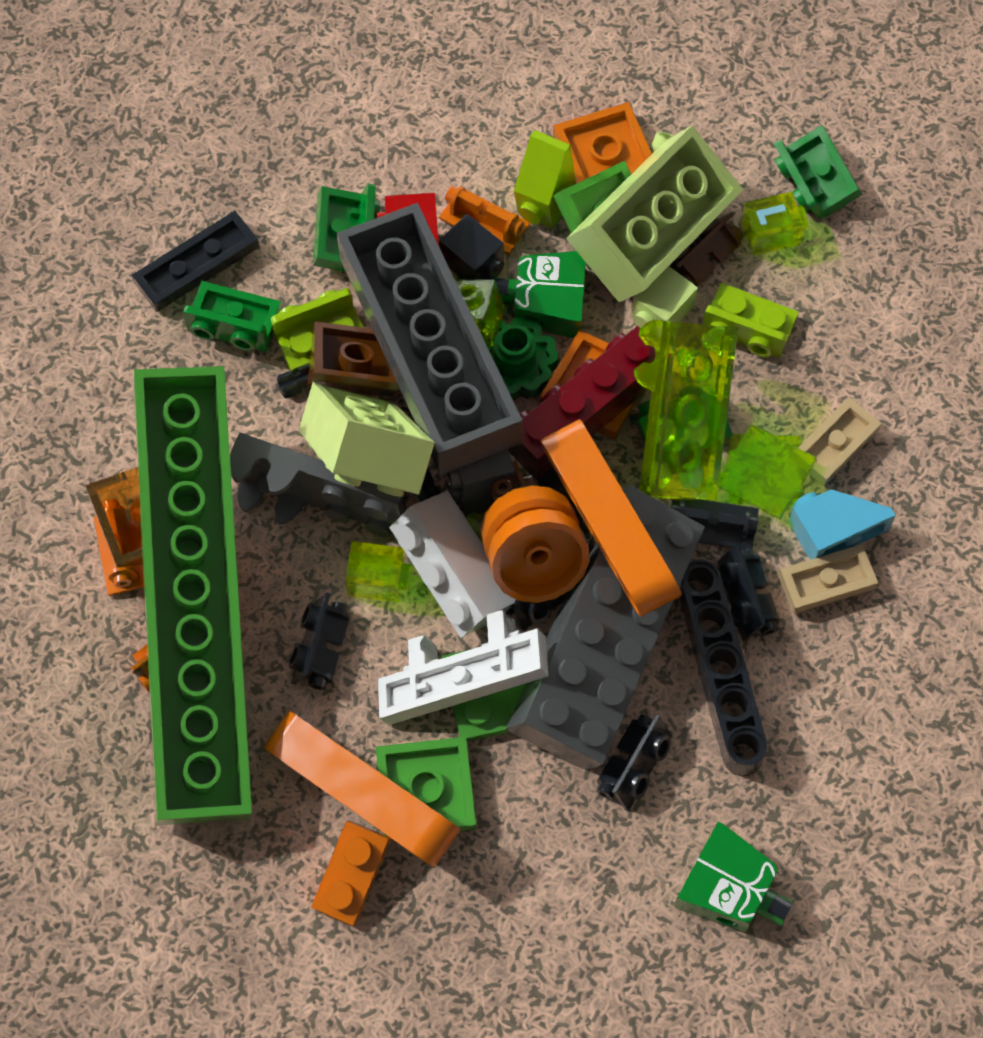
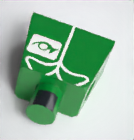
(548, 291)
(732, 883)

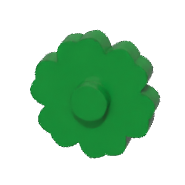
(524, 357)

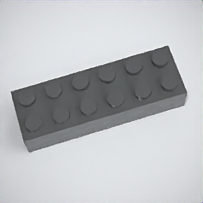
(430, 338)
(600, 647)

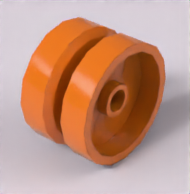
(534, 544)

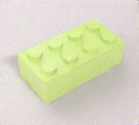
(655, 214)
(366, 440)

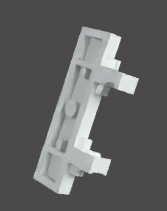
(437, 683)

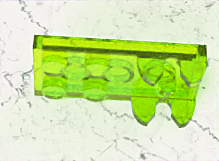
(686, 408)

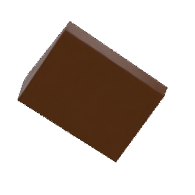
(349, 360)

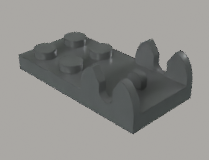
(302, 480)

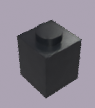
(472, 250)

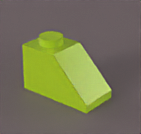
(543, 173)

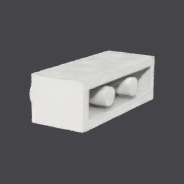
(450, 562)

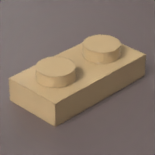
(839, 439)
(827, 579)

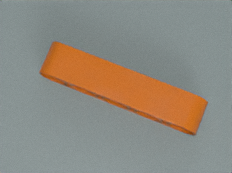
(610, 518)
(362, 789)

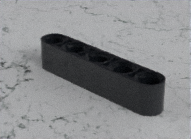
(718, 687)

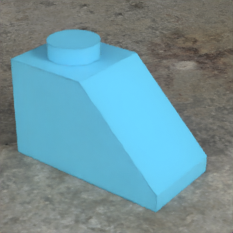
(837, 521)

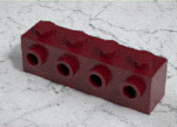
(593, 395)

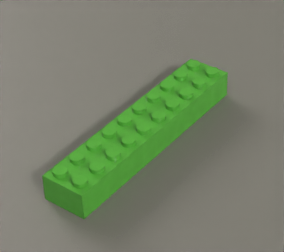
(191, 596)

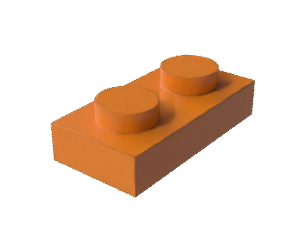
(351, 872)

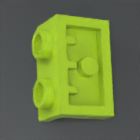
(760, 322)
(295, 323)

